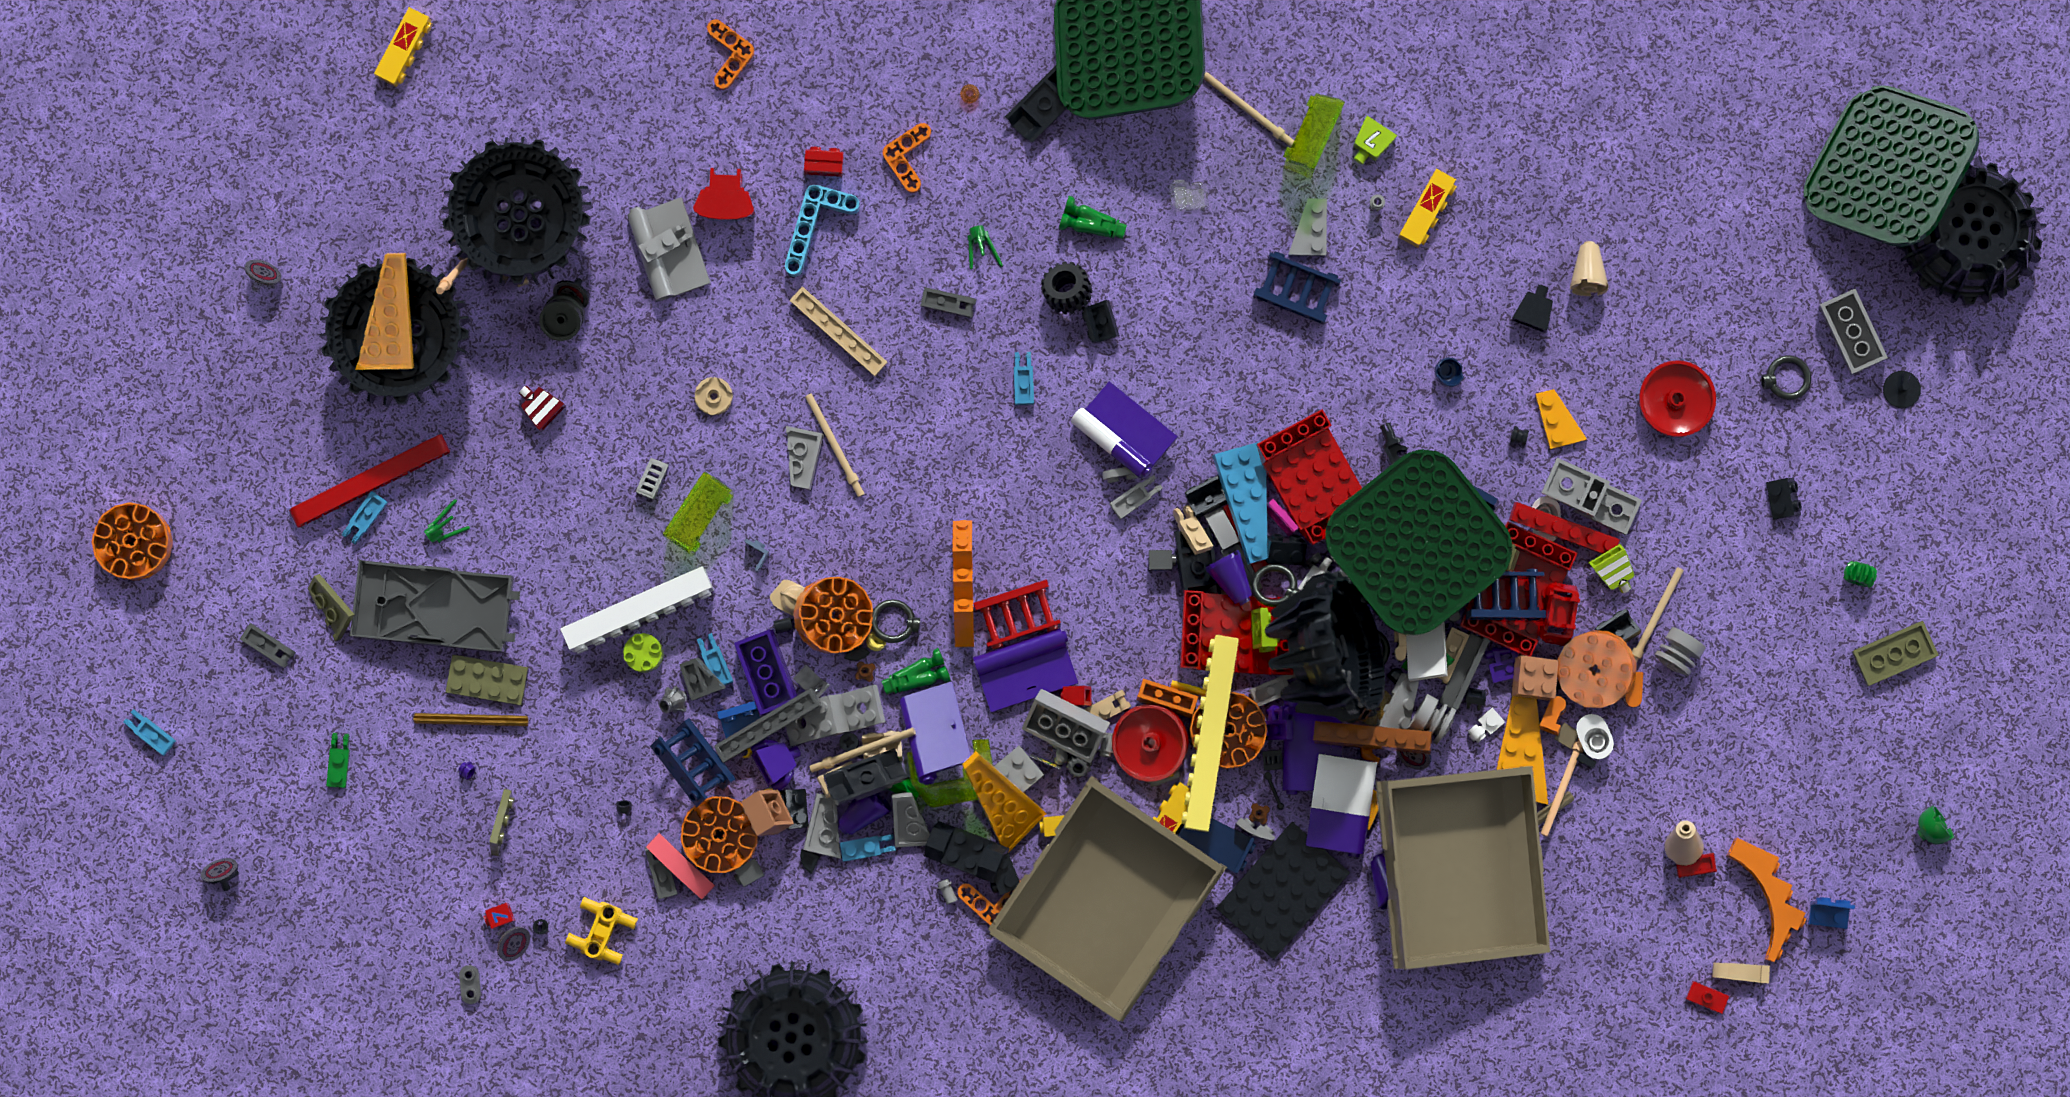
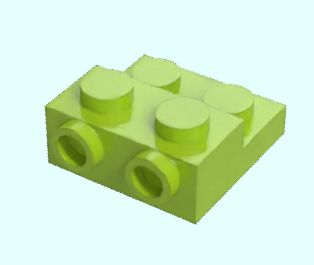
(1260, 620)

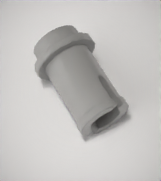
(1381, 200)
(1106, 746)
(947, 891)

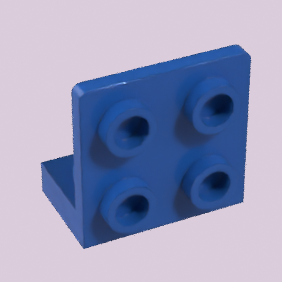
(738, 717)
(1830, 914)

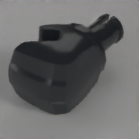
(1392, 444)

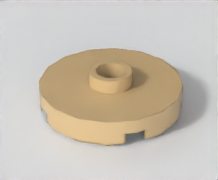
(708, 387)

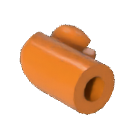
(1367, 754)

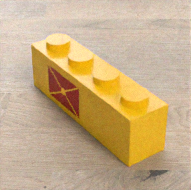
(402, 47)
(1427, 207)
(1173, 810)

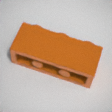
(1171, 698)

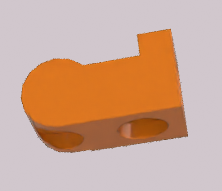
(1634, 697)
(1552, 715)

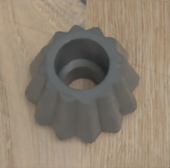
(1078, 771)

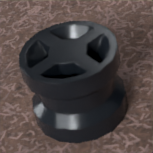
(1519, 436)
(849, 744)

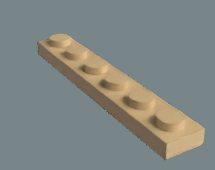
(838, 331)

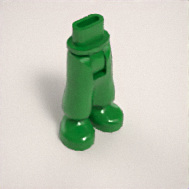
(1090, 221)
(917, 674)

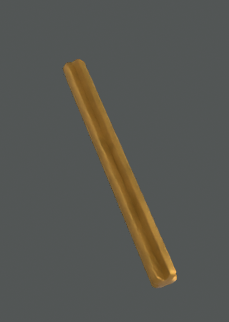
(471, 719)

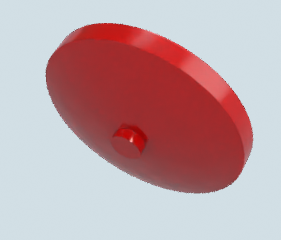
(1677, 398)
(1150, 742)

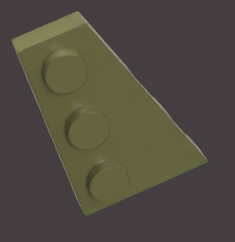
(336, 611)
(501, 821)

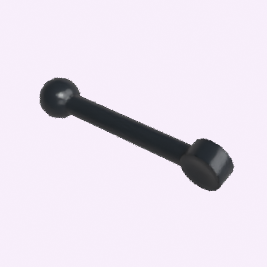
(1280, 806)

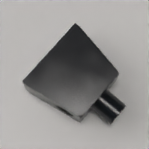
(1534, 310)

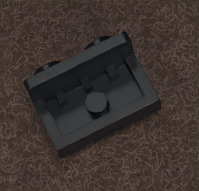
(1100, 322)
(1206, 496)
(1784, 498)
(1286, 550)
(1621, 625)
(797, 806)
(1006, 877)

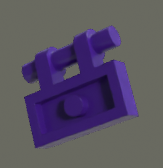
(1500, 669)
(1282, 728)

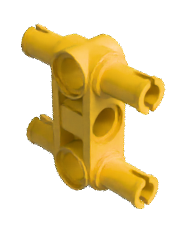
(601, 931)

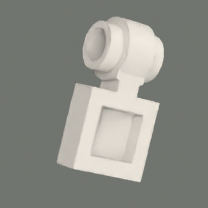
(1490, 722)

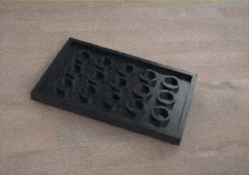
(1282, 891)

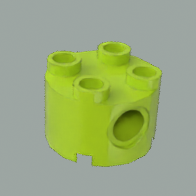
(643, 653)

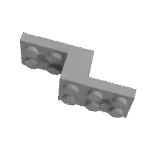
(1591, 496)
(838, 716)

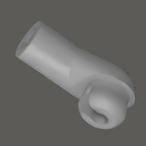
(1061, 755)

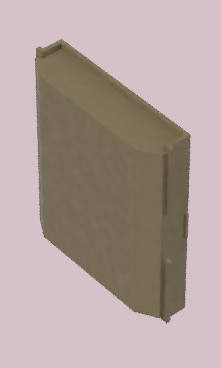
(1463, 867)
(1106, 899)

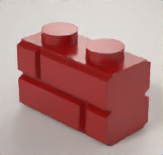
(824, 162)

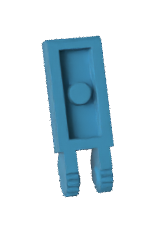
(1023, 381)
(365, 516)
(715, 661)
(151, 733)
(864, 847)

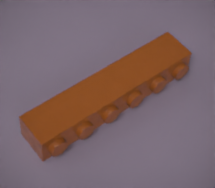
(1372, 737)

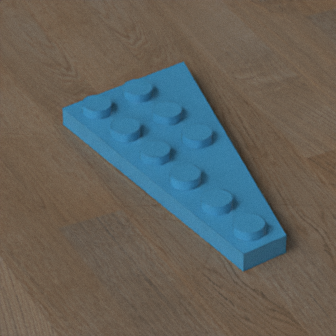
(1246, 495)

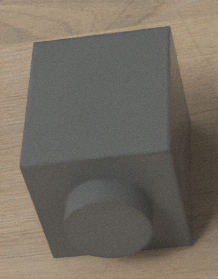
(1161, 560)
(748, 873)

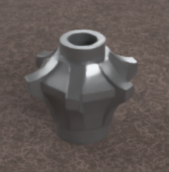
(673, 701)

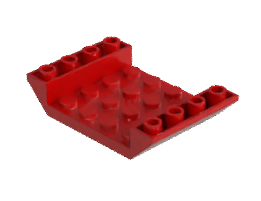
(1308, 473)
(1534, 553)
(1218, 615)

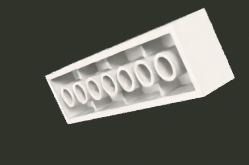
(637, 609)

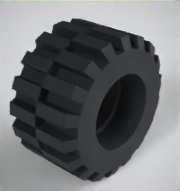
(1063, 275)

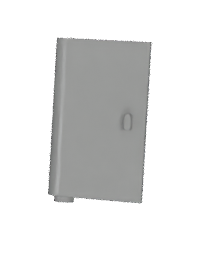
(678, 269)

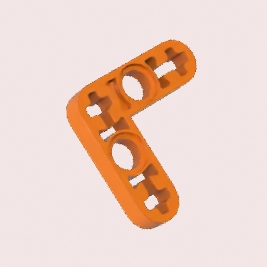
(737, 55)
(900, 159)
(996, 908)

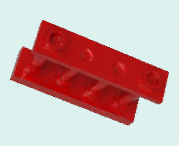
(1002, 601)

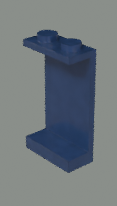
(1221, 844)

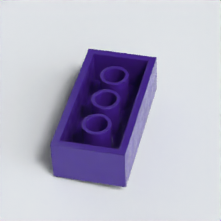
(766, 671)

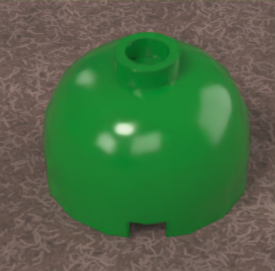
(1933, 827)

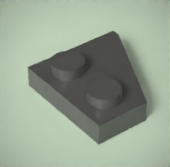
(699, 679)

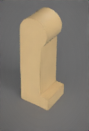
(1741, 972)

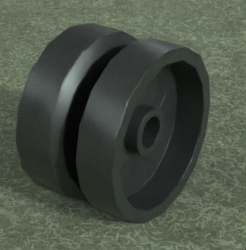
(562, 316)

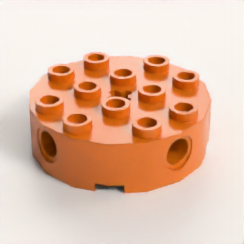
(115, 532)
(851, 618)
(1615, 664)
(1248, 731)
(700, 830)

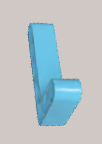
(810, 222)

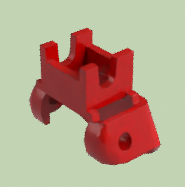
(724, 198)
(1560, 613)

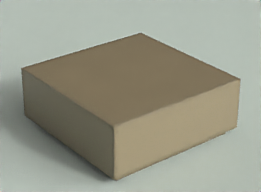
(1567, 736)

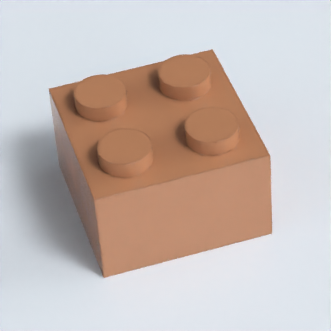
(1535, 678)
(767, 812)

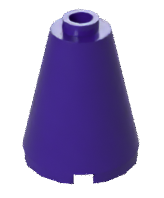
(1231, 577)
(863, 813)
(1379, 877)

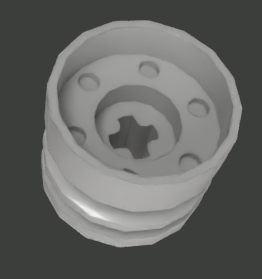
(1679, 652)
(1432, 719)

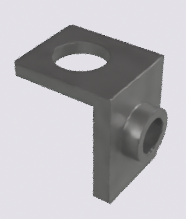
(808, 679)

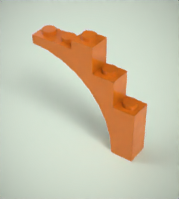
(963, 583)
(1783, 916)

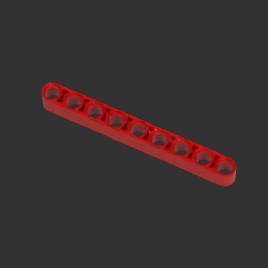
(369, 480)

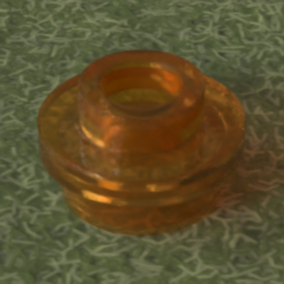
(969, 99)

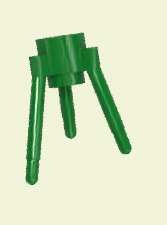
(979, 235)
(435, 531)

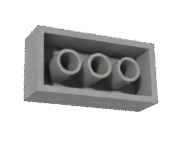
(1853, 332)
(1065, 725)

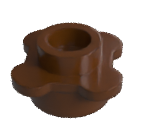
(866, 676)
(1255, 817)

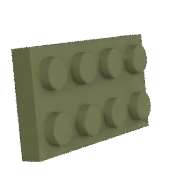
(1895, 653)
(487, 680)

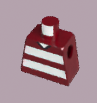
(540, 406)

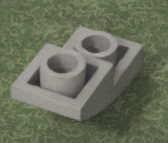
(1221, 528)
(1261, 832)

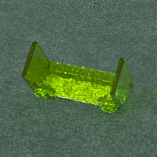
(1313, 134)
(697, 512)
(949, 791)

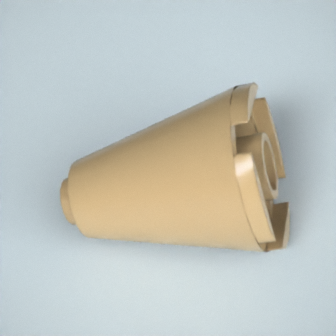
(1589, 271)
(1684, 844)

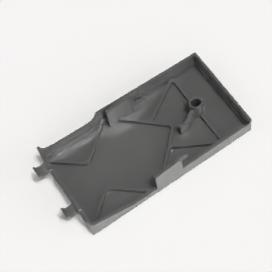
(433, 606)

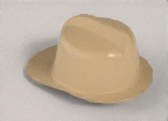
(786, 595)

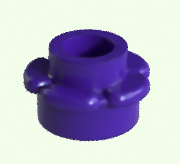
(466, 770)

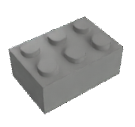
(1019, 769)

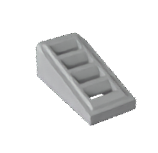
(651, 495)

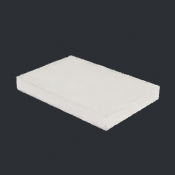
(1427, 655)

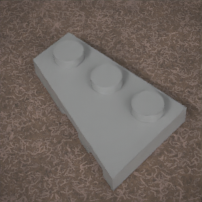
(1312, 230)
(803, 455)
(1400, 708)
(908, 822)
(822, 830)

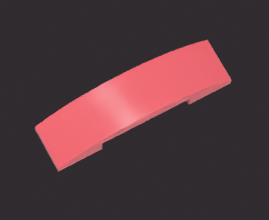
(680, 866)

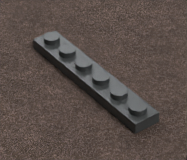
(767, 725)

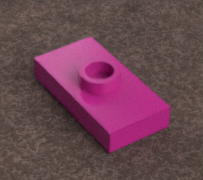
(1281, 517)

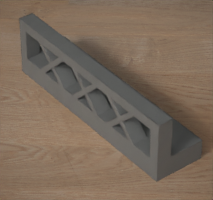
(1464, 671)

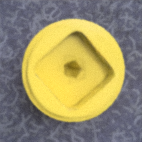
(875, 643)

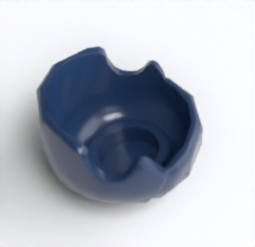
(1448, 372)

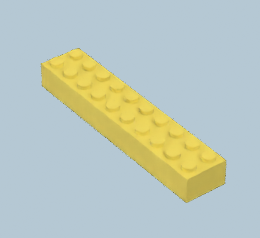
(1211, 733)

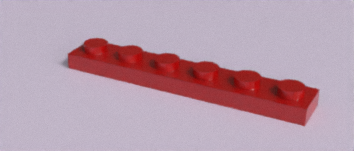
(1562, 528)

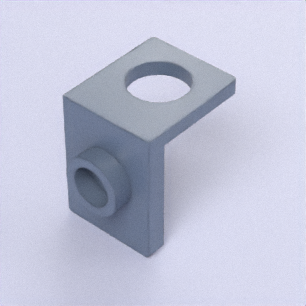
(760, 547)

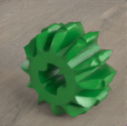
(1860, 574)

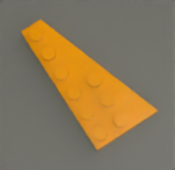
(388, 329)
(1523, 744)
(1005, 805)

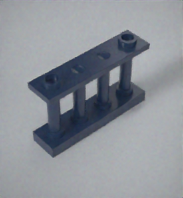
(1282, 300)
(1514, 612)
(705, 754)

